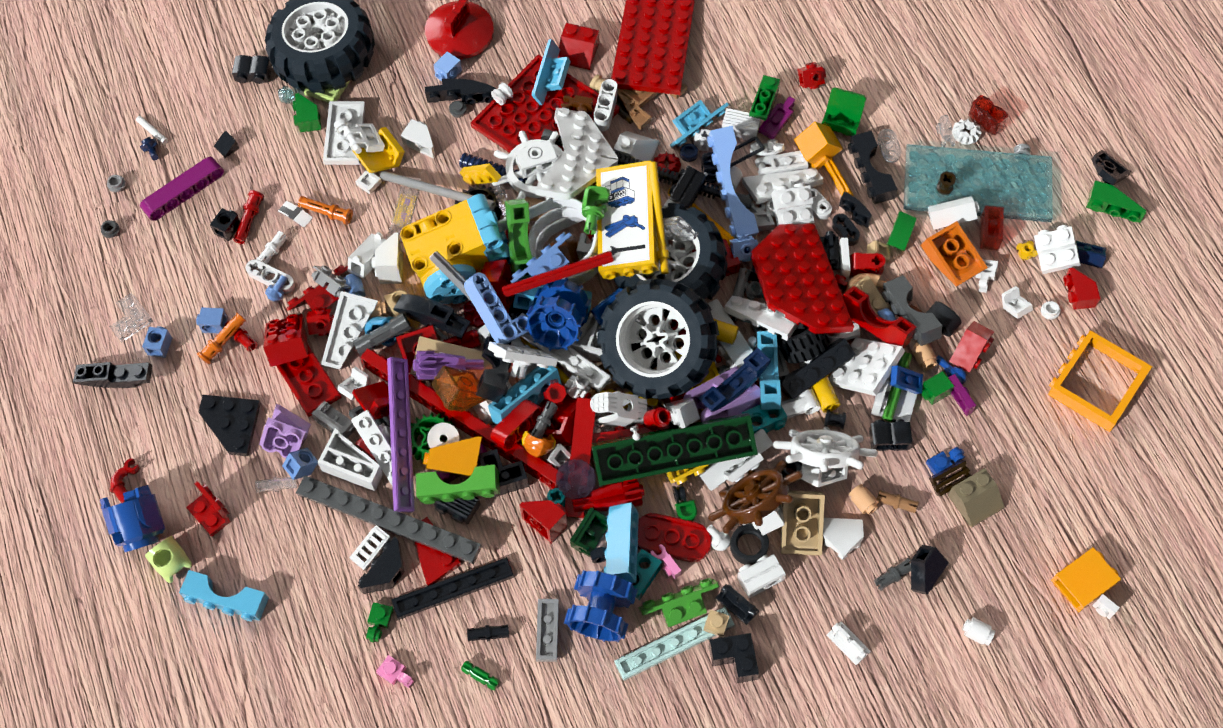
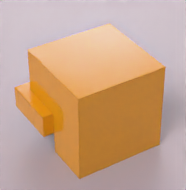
(818, 144)

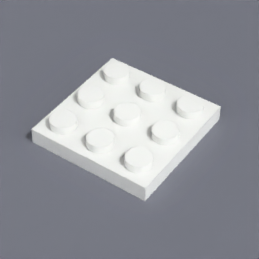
(868, 368)

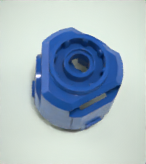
(134, 521)

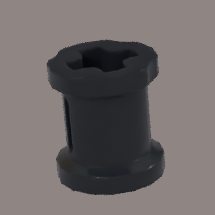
(835, 419)

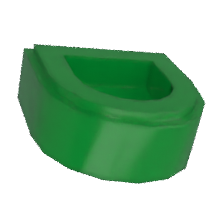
(686, 510)

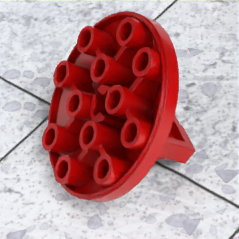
(459, 29)

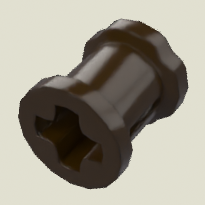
(946, 183)

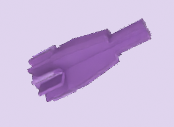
(429, 363)

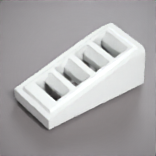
(371, 537)

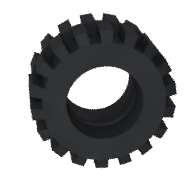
(803, 345)

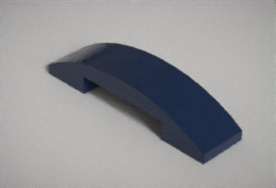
(737, 383)

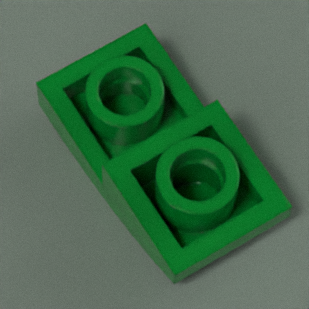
(901, 231)

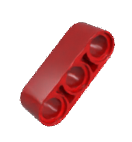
(514, 425)

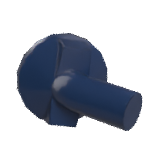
(149, 145)

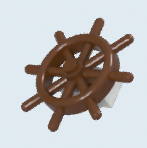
(757, 499)

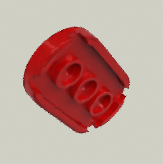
(680, 537)

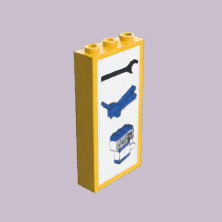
(629, 221)

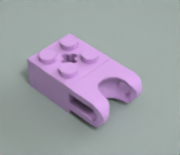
(744, 402)

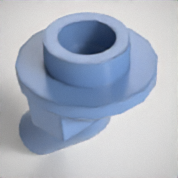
(274, 292)

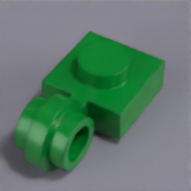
(379, 617)

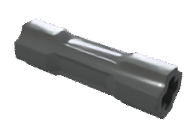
(394, 327)

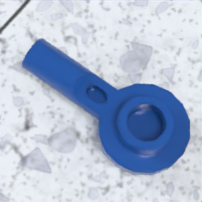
(960, 373)

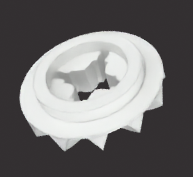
(964, 137)

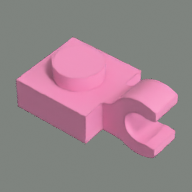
(669, 565)
(392, 671)

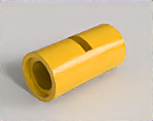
(727, 332)
(826, 395)

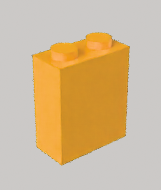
(1086, 579)

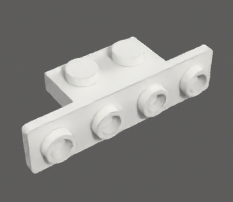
(377, 440)
(735, 469)

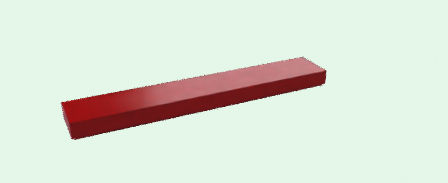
(581, 443)

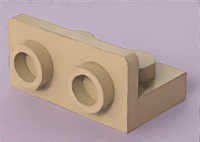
(868, 287)

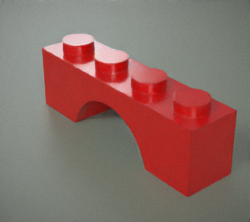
(893, 332)

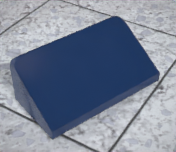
(1091, 254)

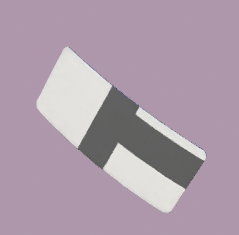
(295, 213)

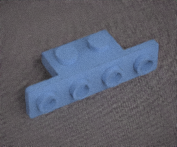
(549, 260)

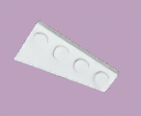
(347, 325)

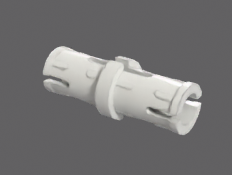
(272, 248)

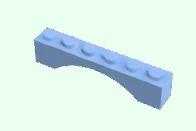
(741, 219)

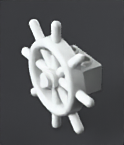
(533, 160)
(825, 454)

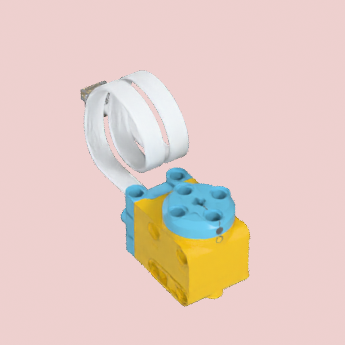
(472, 235)

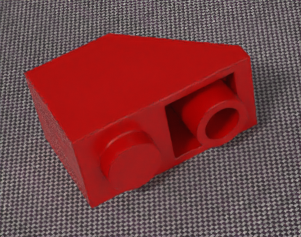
(1081, 290)

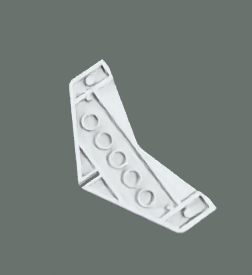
(583, 153)

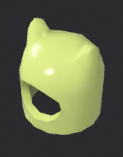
(168, 558)

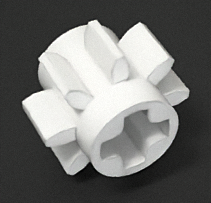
(701, 140)
(577, 386)

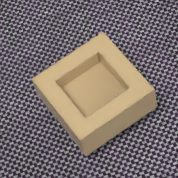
(716, 623)

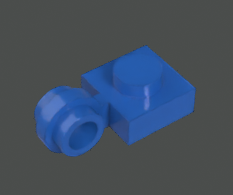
(941, 461)

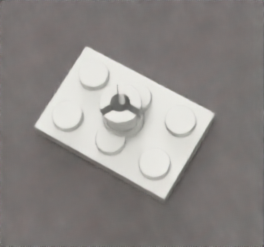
(521, 357)

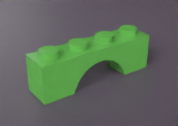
(517, 225)
(482, 482)

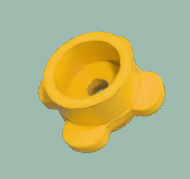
(1026, 255)

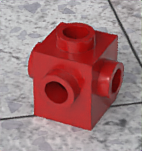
(811, 75)
(319, 321)

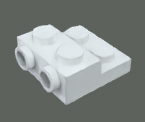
(793, 204)
(1057, 249)

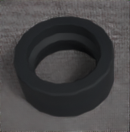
(743, 558)

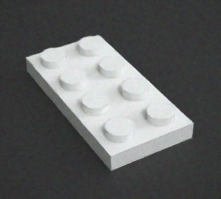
(336, 146)

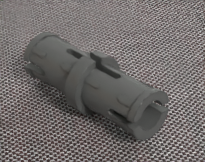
(544, 420)
(893, 574)

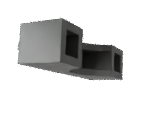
(899, 294)

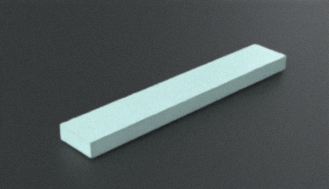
(666, 647)

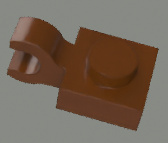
(579, 103)

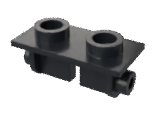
(831, 247)
(737, 604)

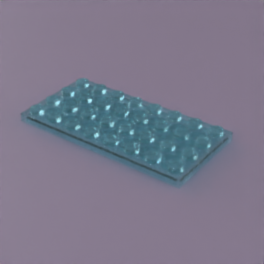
(992, 179)

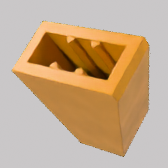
(455, 457)

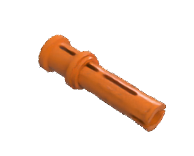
(332, 211)
(215, 345)

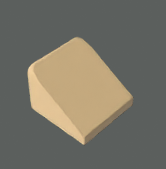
(878, 247)

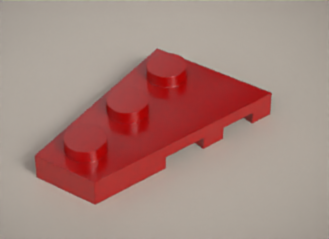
(435, 563)

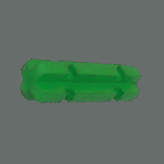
(480, 675)

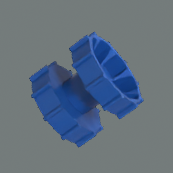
(558, 314)
(604, 594)

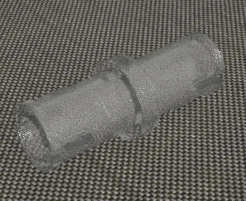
(275, 484)

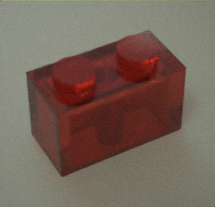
(991, 227)

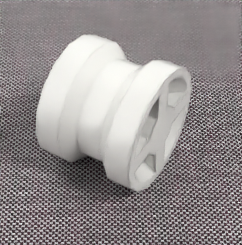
(502, 94)

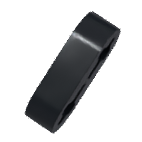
(848, 228)

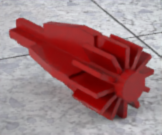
(612, 495)

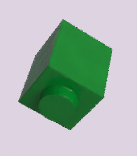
(937, 388)

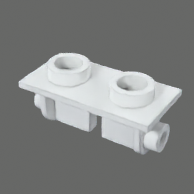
(848, 643)

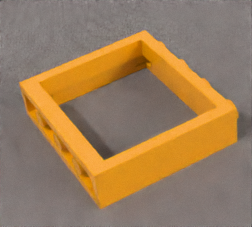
(1082, 406)

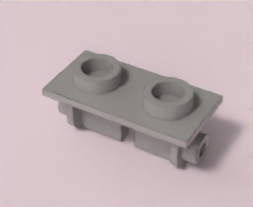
(324, 275)

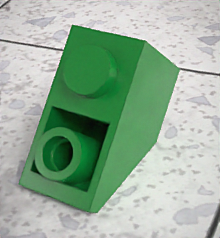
(307, 114)

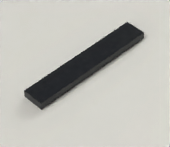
(452, 588)

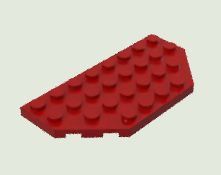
(800, 279)

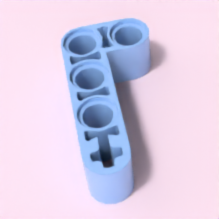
(478, 290)

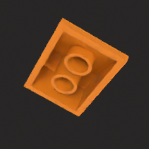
(954, 254)

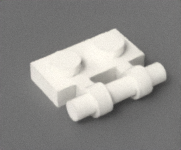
(367, 139)

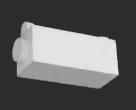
(952, 211)
(361, 259)

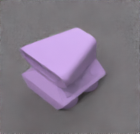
(284, 432)

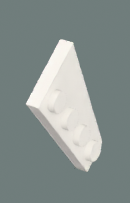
(762, 186)
(760, 316)

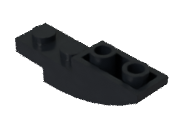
(454, 89)
(432, 312)
(112, 376)

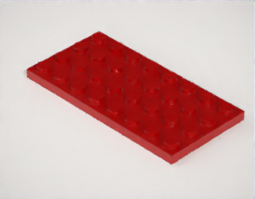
(653, 45)

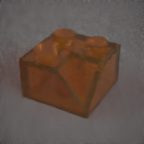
(457, 388)

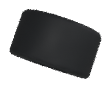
(947, 317)

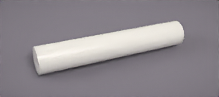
(152, 130)

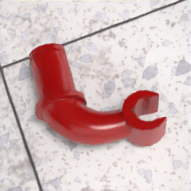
(117, 484)

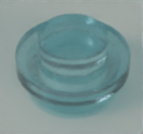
(285, 95)

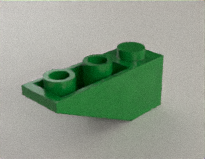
(765, 97)
(1112, 201)

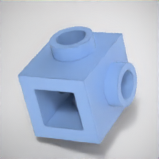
(743, 246)

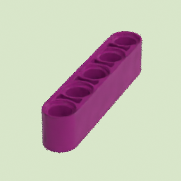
(181, 188)

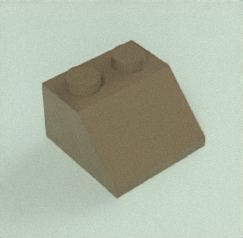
(977, 497)

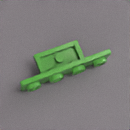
(681, 605)

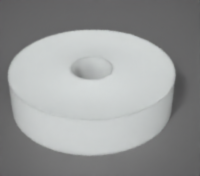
(442, 429)

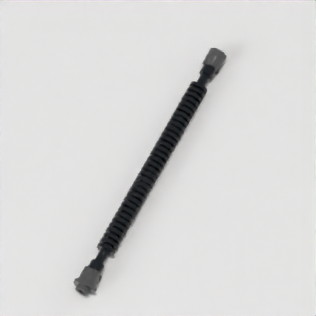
(666, 175)

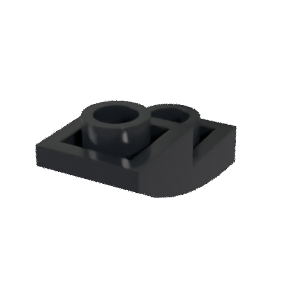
(860, 213)

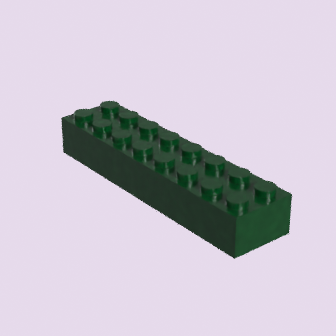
(674, 449)

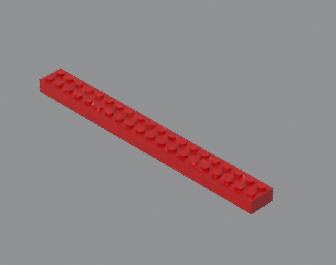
(464, 421)

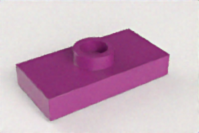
(962, 396)

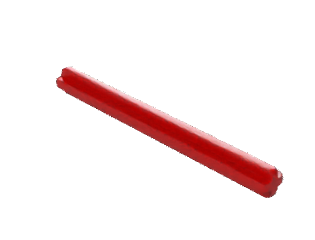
(558, 273)

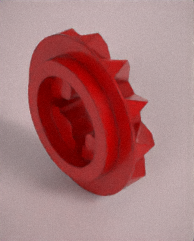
(674, 162)

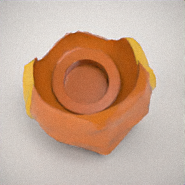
(536, 446)

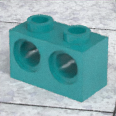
(767, 423)
(647, 575)

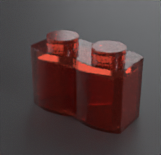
(988, 115)

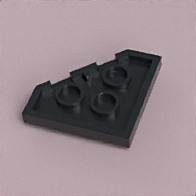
(231, 421)

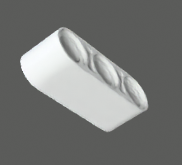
(605, 104)

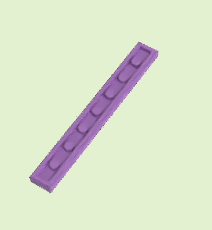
(400, 435)

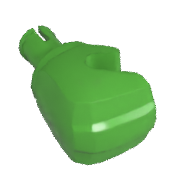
(591, 208)

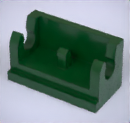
(589, 532)

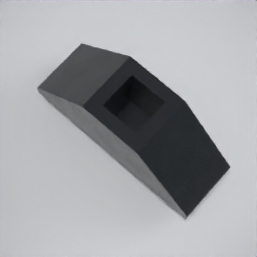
(384, 570)

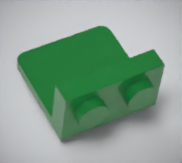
(844, 111)

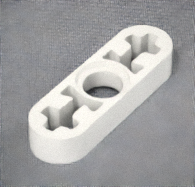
(266, 269)

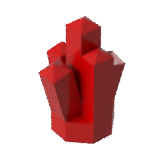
(556, 393)

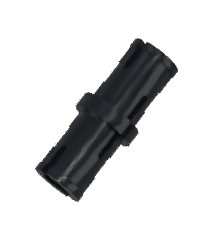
(487, 633)

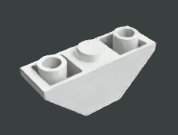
(682, 412)

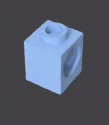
(447, 67)

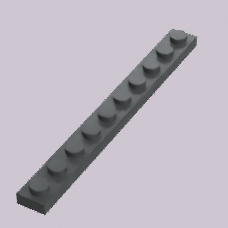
(389, 519)

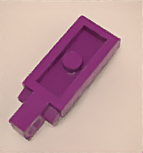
(777, 118)

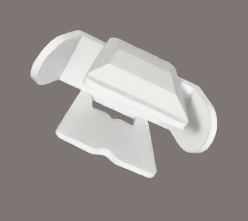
(614, 403)

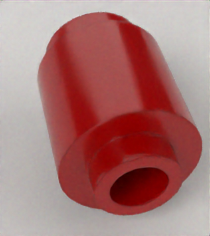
(657, 418)

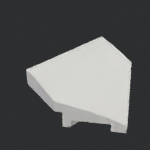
(842, 535)

